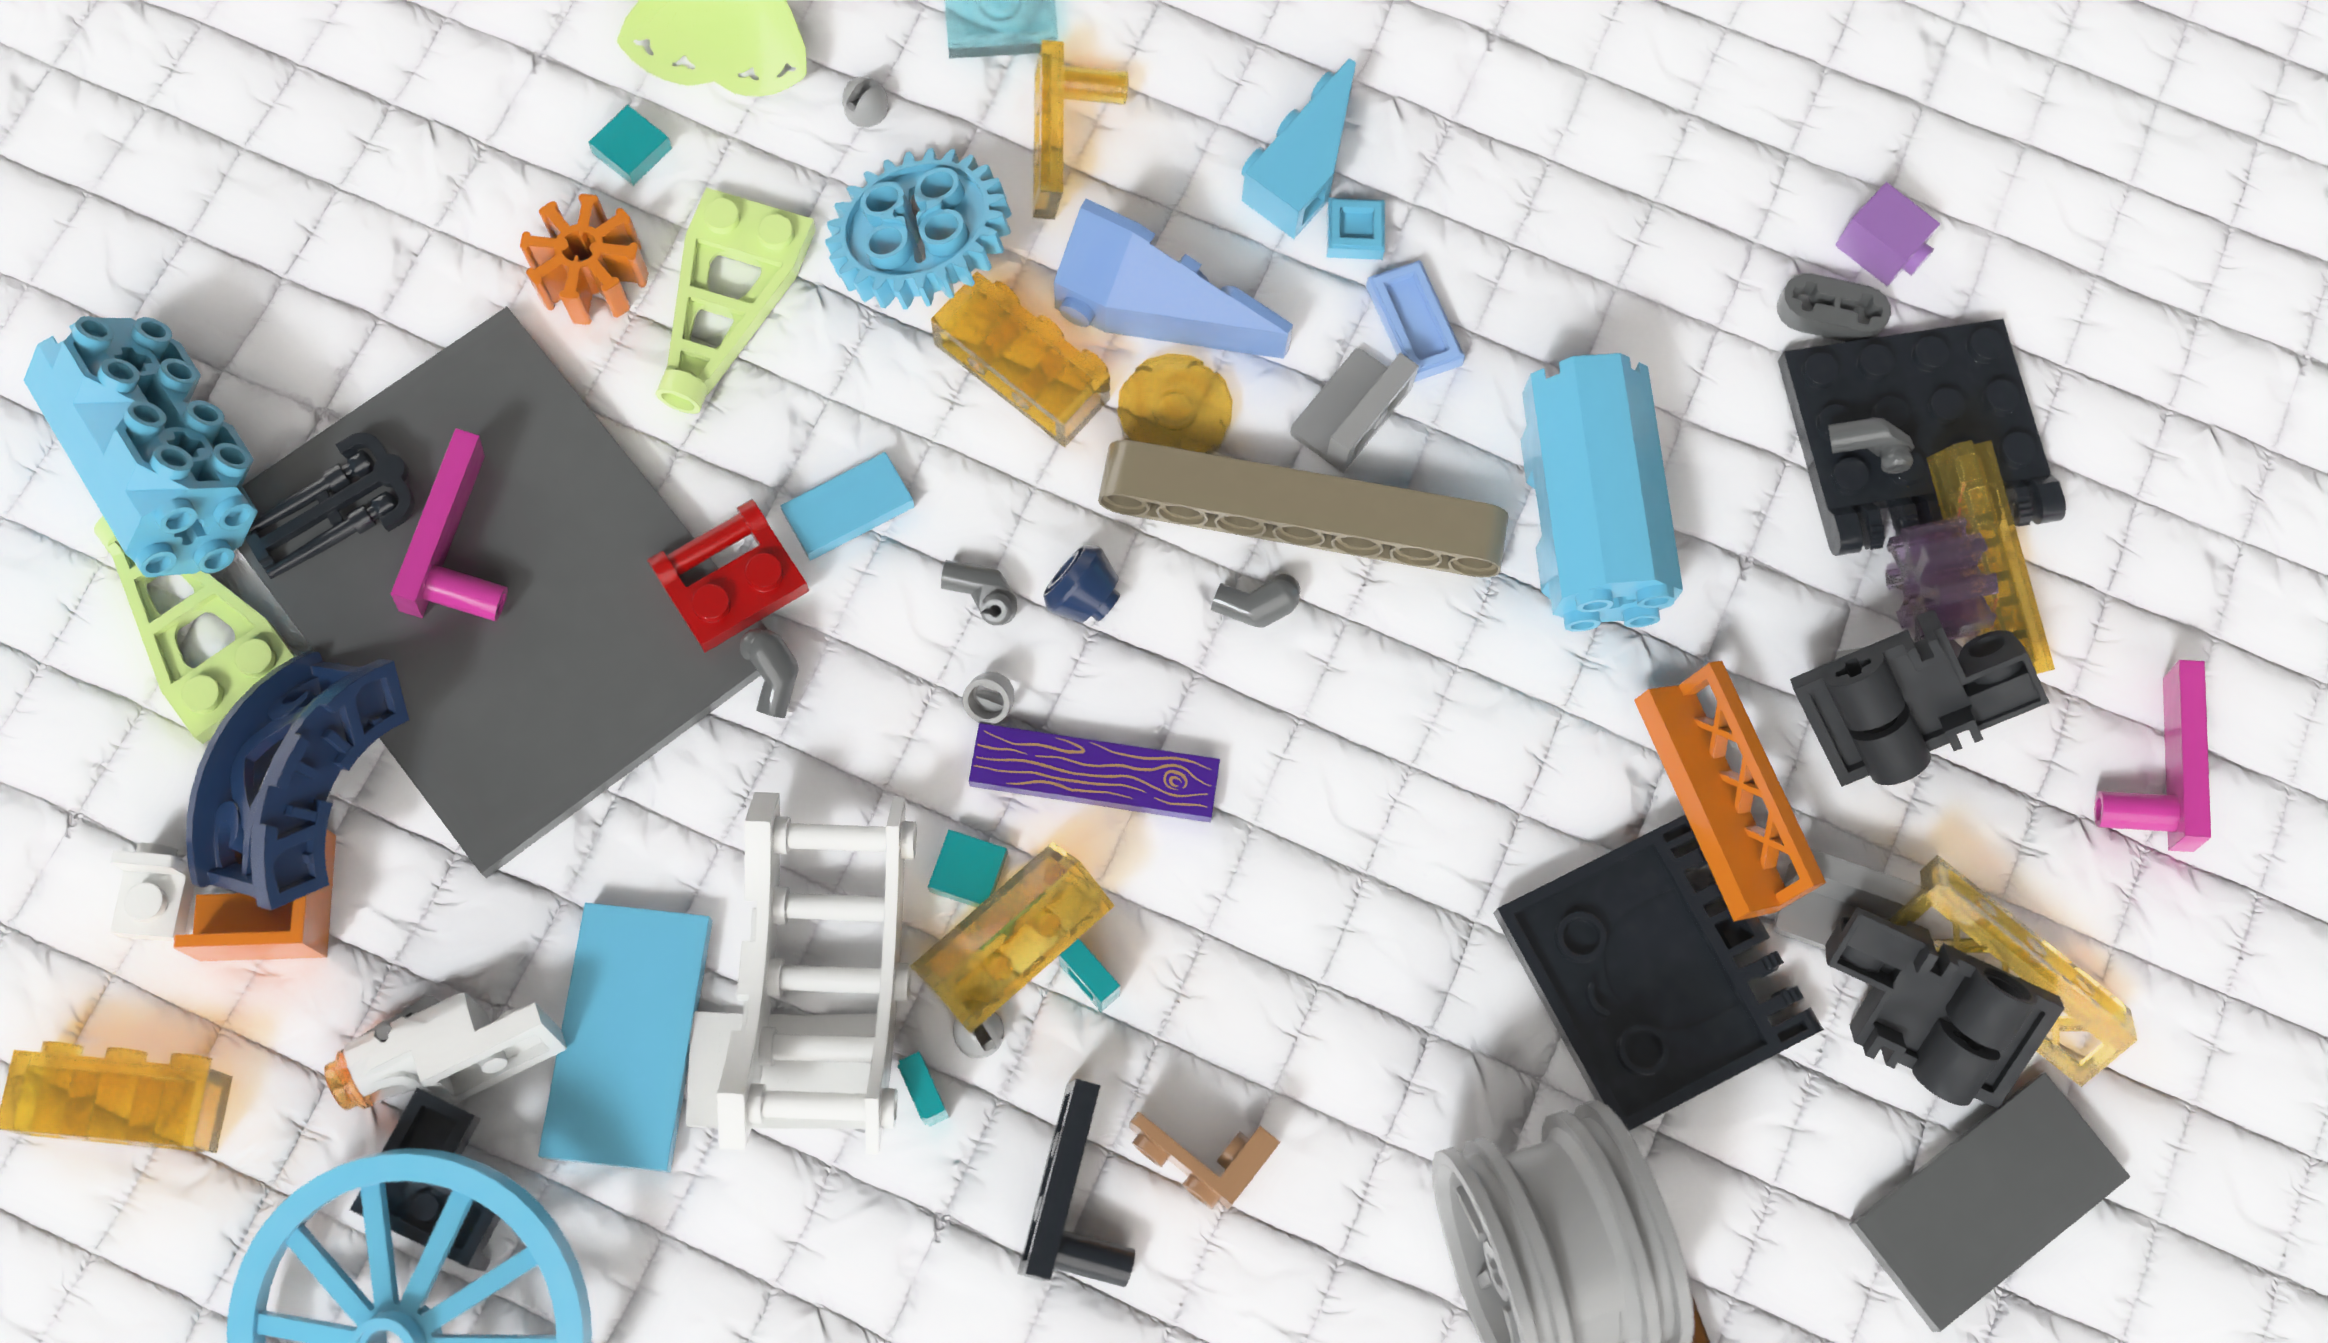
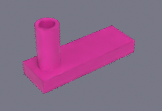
(422, 573)
(2186, 806)

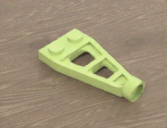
(741, 232)
(211, 689)

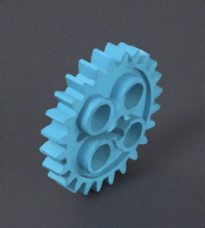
(957, 220)

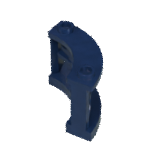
(304, 729)

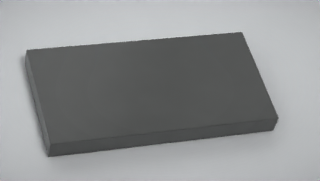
(1989, 1202)

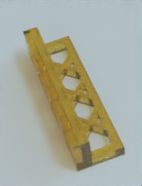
(1972, 488)
(2033, 960)

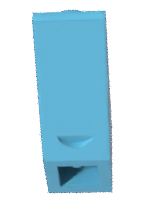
(1297, 170)

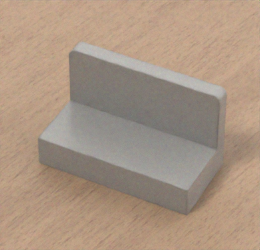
(1353, 406)
(1846, 888)

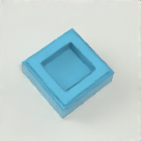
(1355, 228)

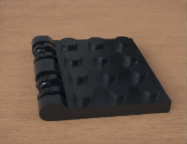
(1939, 391)
(1648, 978)

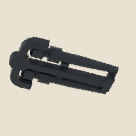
(386, 471)

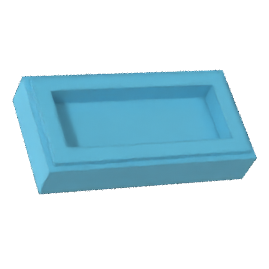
(847, 506)

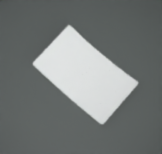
(708, 1053)

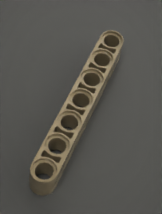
(1304, 508)

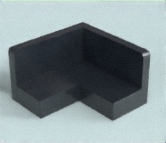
(418, 1205)

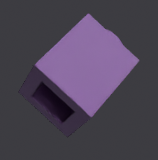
(1889, 235)

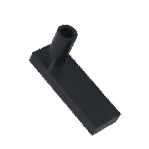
(1047, 1242)

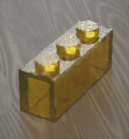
(1022, 358)
(1012, 936)
(115, 1098)

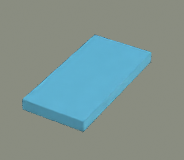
(626, 1038)

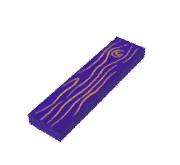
(1094, 772)

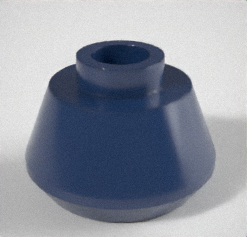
(1083, 586)

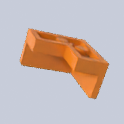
(237, 929)

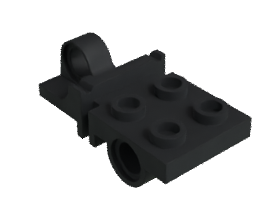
(1904, 698)
(1940, 1012)

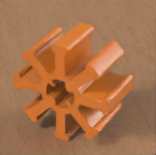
(558, 265)

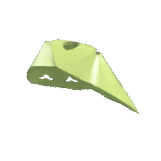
(720, 42)

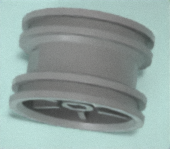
(1563, 1237)

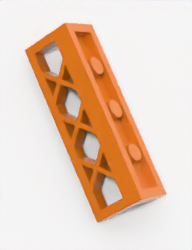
(1721, 800)

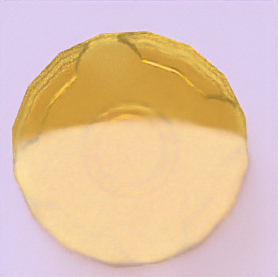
(1175, 404)

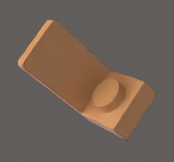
(1240, 1160)

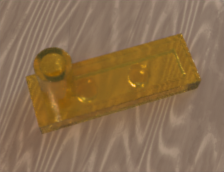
(1051, 86)

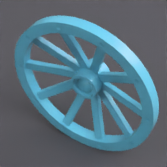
(409, 1317)

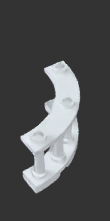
(761, 976)

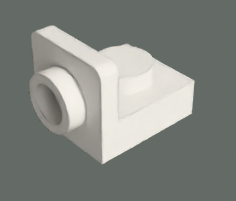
(152, 893)

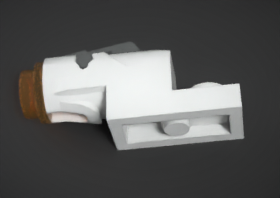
(443, 1047)

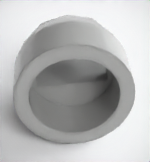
(871, 106)
(985, 705)
(969, 1044)

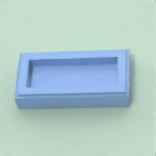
(1415, 319)

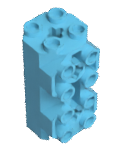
(149, 457)
(1600, 493)

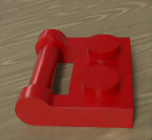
(736, 592)

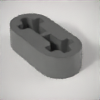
(1833, 308)

